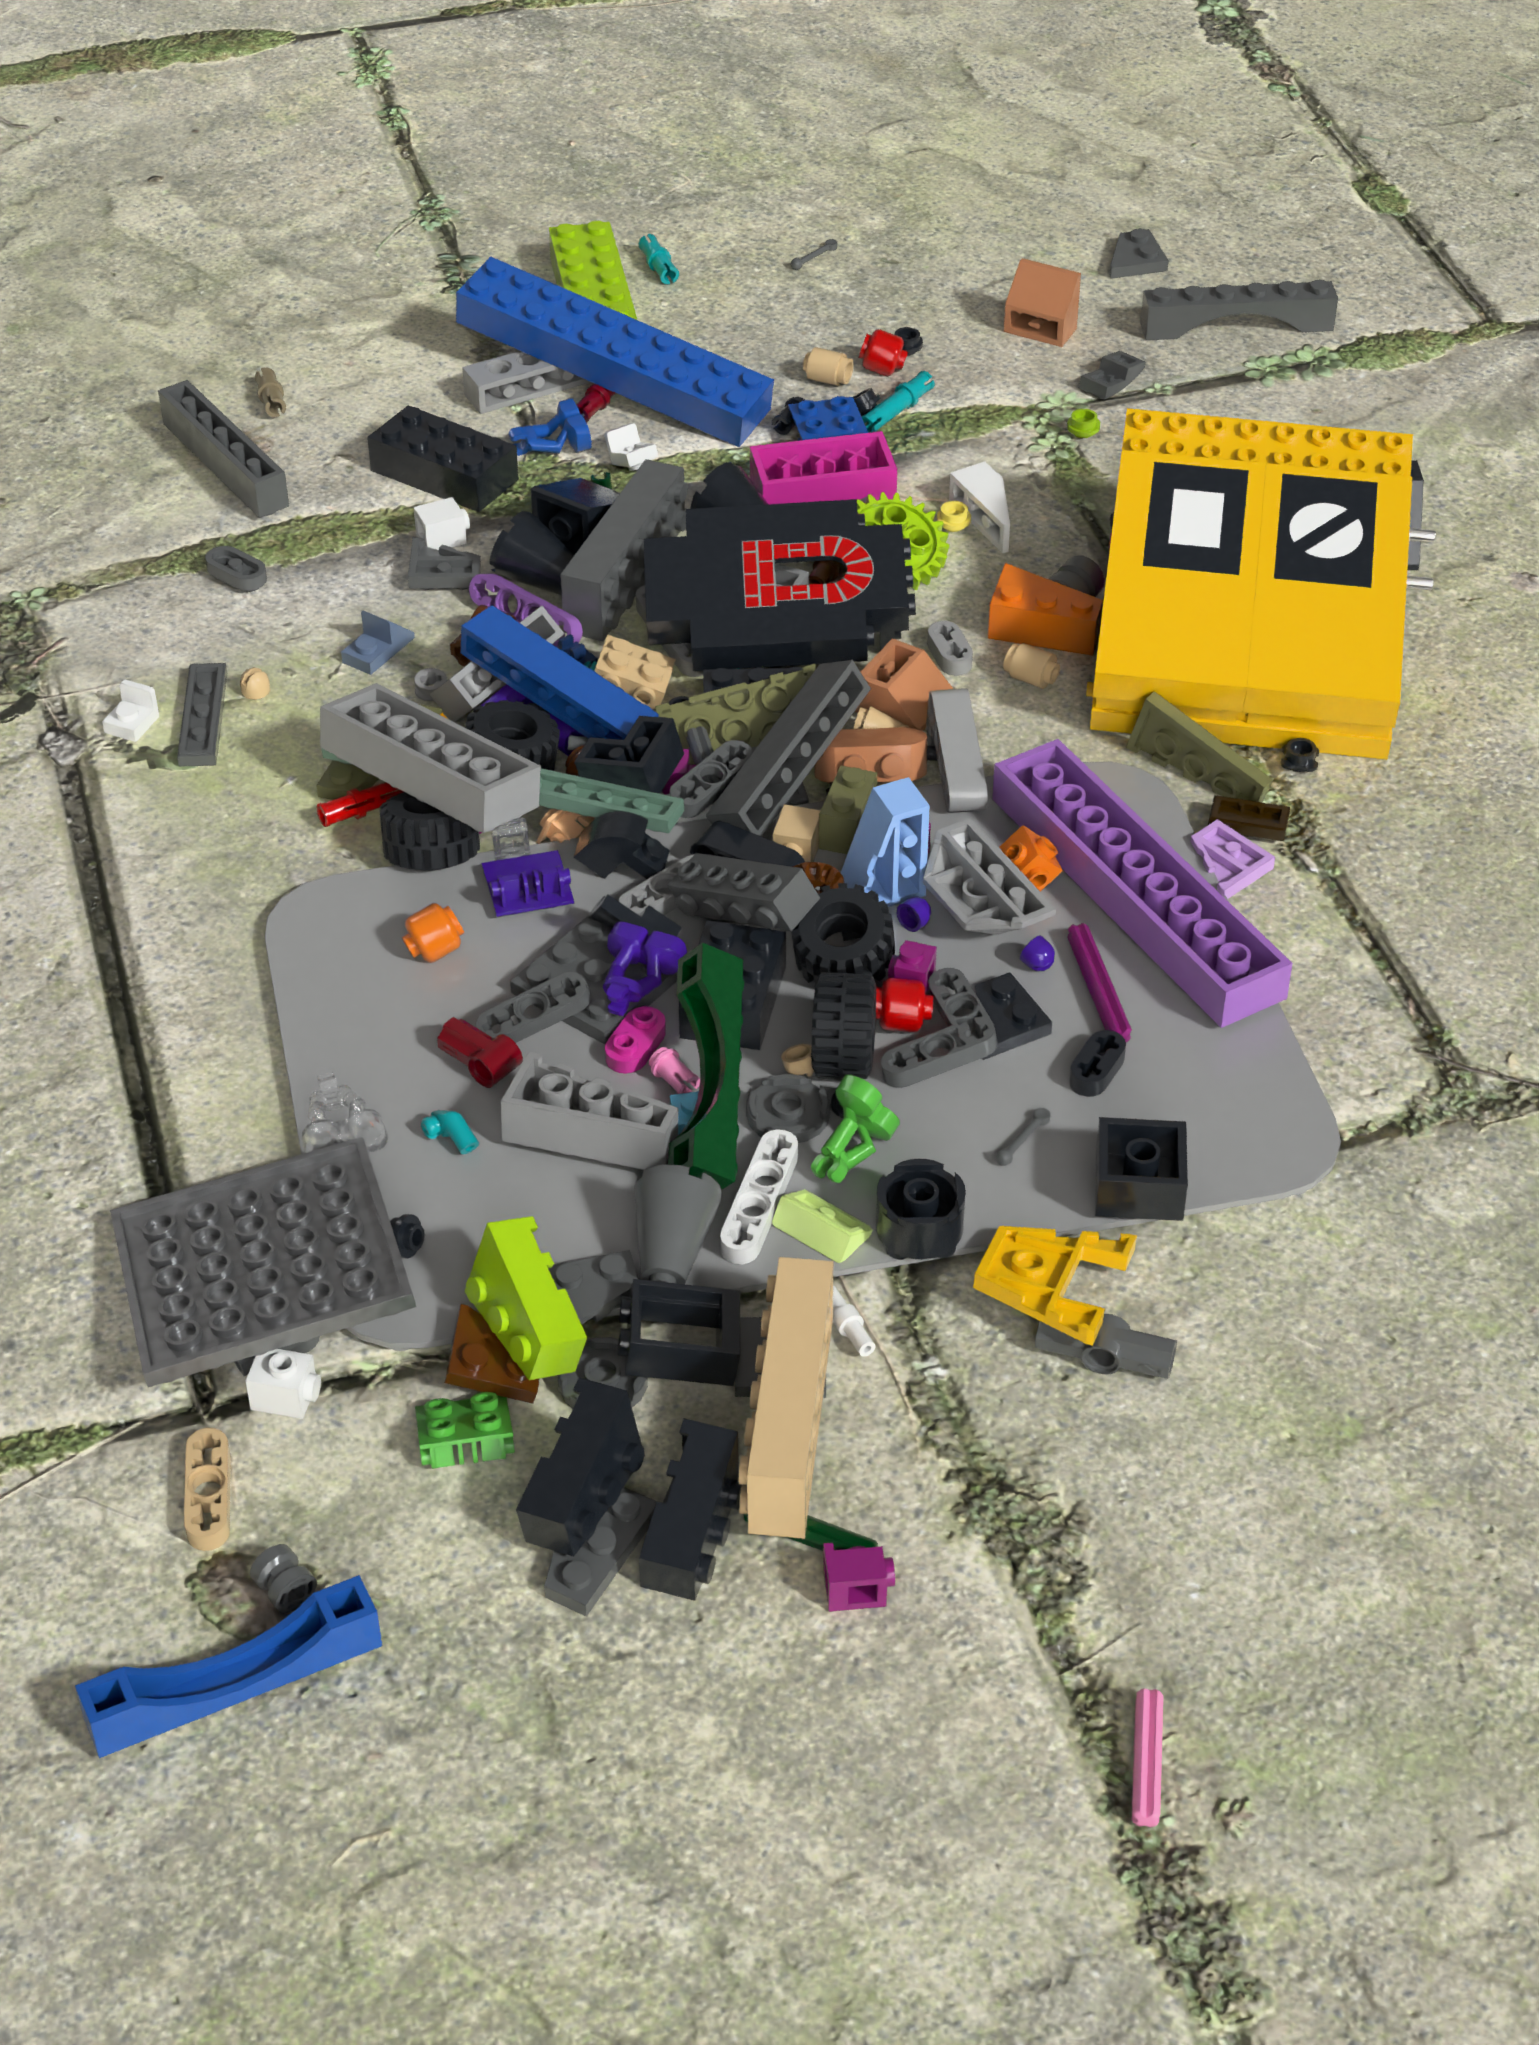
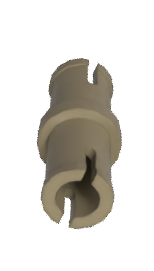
(270, 392)

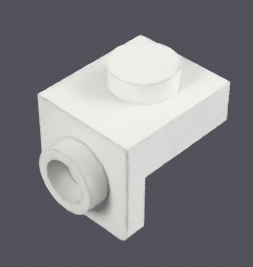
(626, 447)

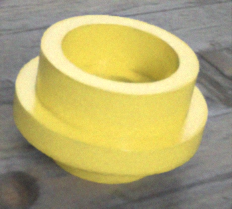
(954, 516)

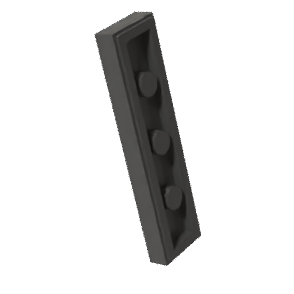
(202, 715)

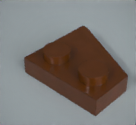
(483, 1362)

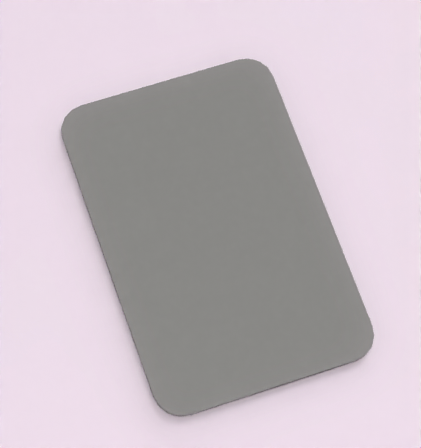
(373, 1017)

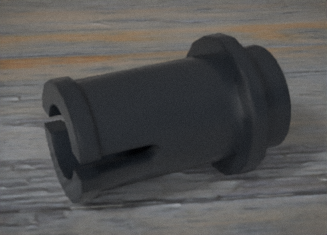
(786, 421)

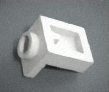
(134, 713)

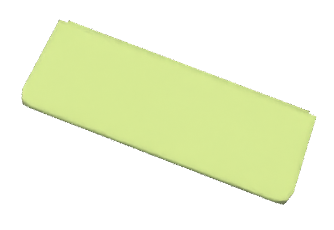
(820, 1225)

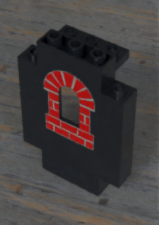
(724, 596)

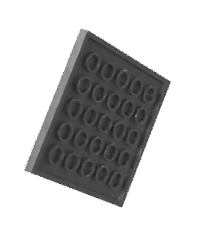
(259, 1261)

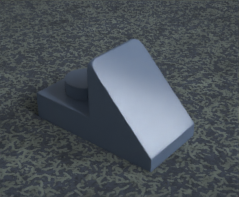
(377, 643)

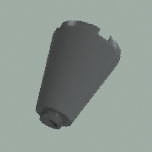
(673, 1220)

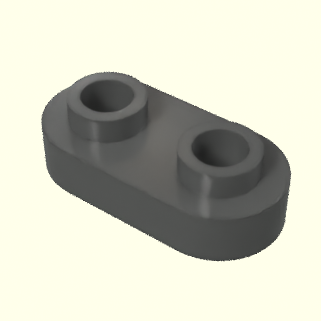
(236, 568)

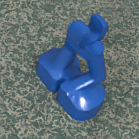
(572, 425)

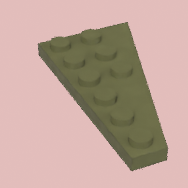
(737, 711)

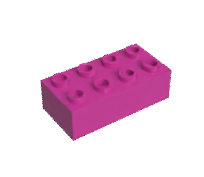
(824, 469)

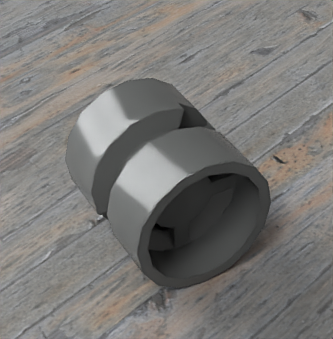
(1080, 574)

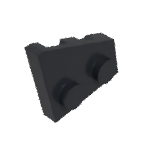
(1013, 1013)

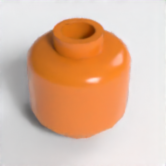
(432, 933)

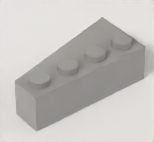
(584, 1117)

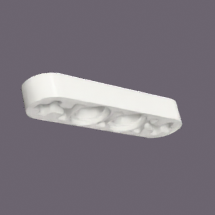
(758, 1195)

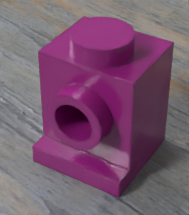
(914, 962)
(856, 1577)

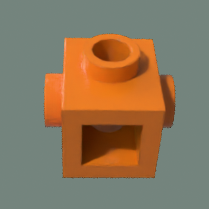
(1033, 856)

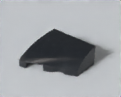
(610, 911)

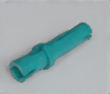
(904, 397)

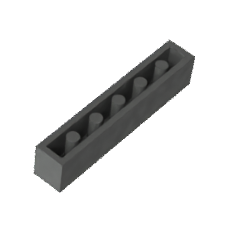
(224, 448)
(791, 748)

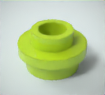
(1083, 423)

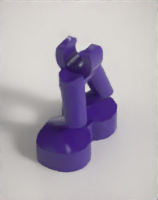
(632, 945)

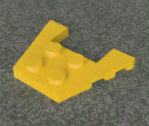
(1035, 1268)

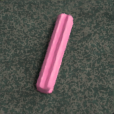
(1147, 1758)

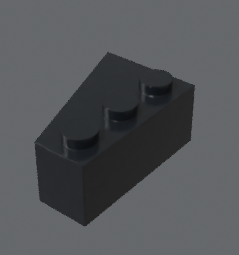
(585, 1471)
(693, 1513)

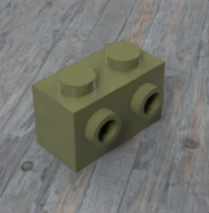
(844, 808)

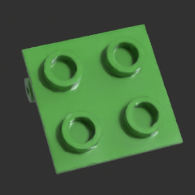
(471, 1420)

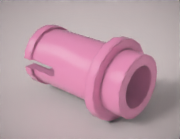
(666, 1064)

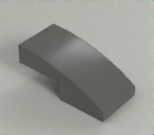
(1114, 374)

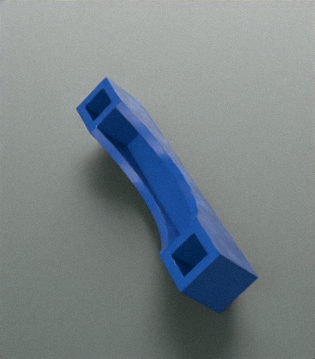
(146, 1702)

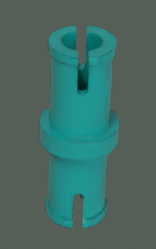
(658, 259)

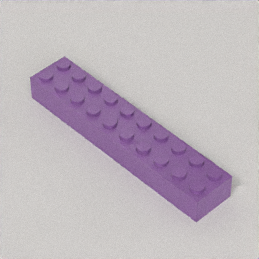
(1143, 884)

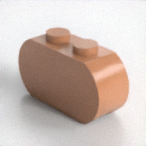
(888, 751)

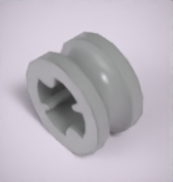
(426, 677)

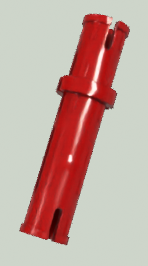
(335, 810)

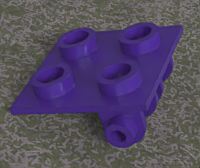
(528, 883)

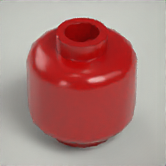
(883, 352)
(903, 1005)

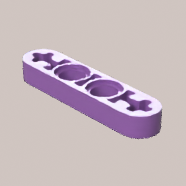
(526, 602)

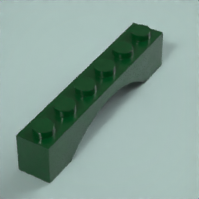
(711, 995)

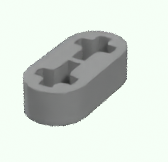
(950, 648)

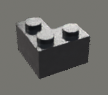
(639, 761)

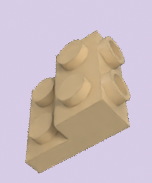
(635, 670)

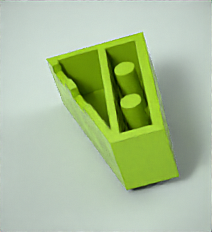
(522, 1302)

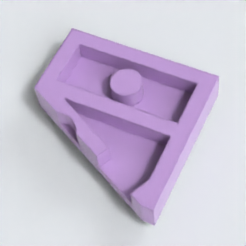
(1231, 857)

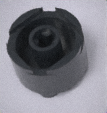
(920, 1210)

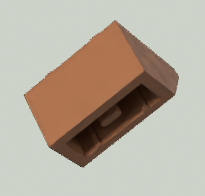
(1043, 303)
(901, 683)

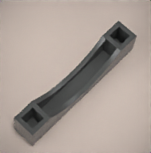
(1176, 311)

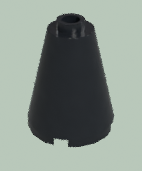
(727, 487)
(530, 554)

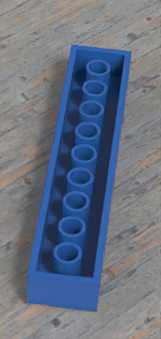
(614, 351)

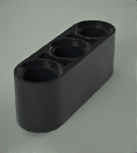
(733, 842)

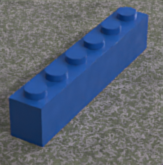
(549, 676)

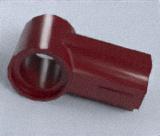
(485, 1056)

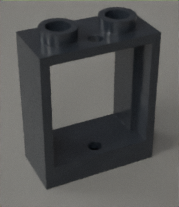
(685, 1306)

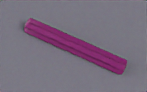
(1098, 980)

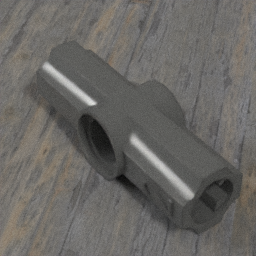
(1113, 1348)

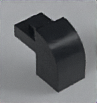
(620, 839)

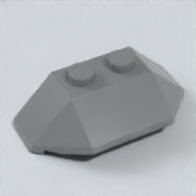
(981, 883)

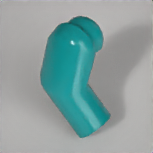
(450, 1125)

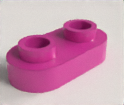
(635, 1040)

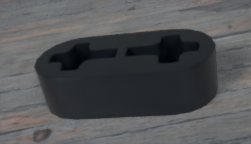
(1104, 1066)

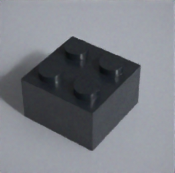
(1141, 1169)

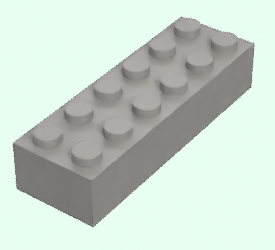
(430, 757)

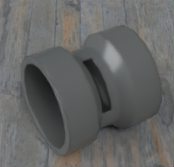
(279, 1573)

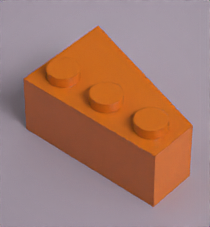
(1043, 613)

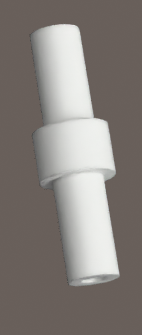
(850, 1324)

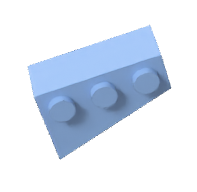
(890, 844)

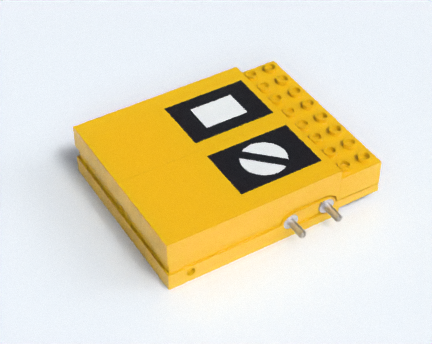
(1259, 580)

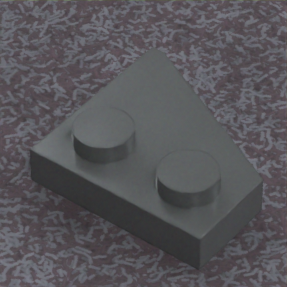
(1137, 254)

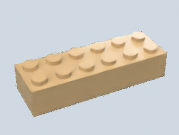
(787, 1398)

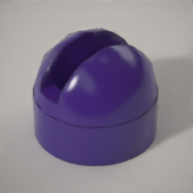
(914, 913)
(1038, 954)

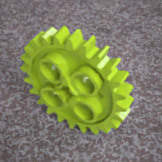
(926, 538)

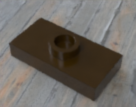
(1251, 817)

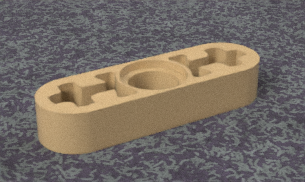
(217, 1503)

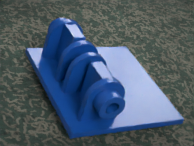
(827, 418)

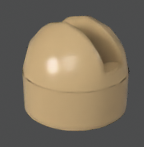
(254, 684)
(798, 1060)

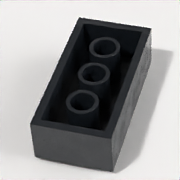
(443, 458)

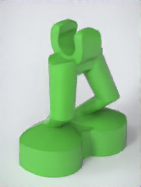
(862, 1113)

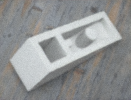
(986, 500)

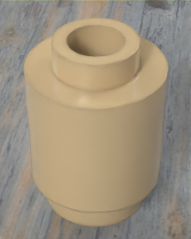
(828, 366)
(1031, 665)

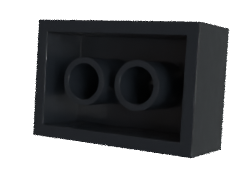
(763, 971)

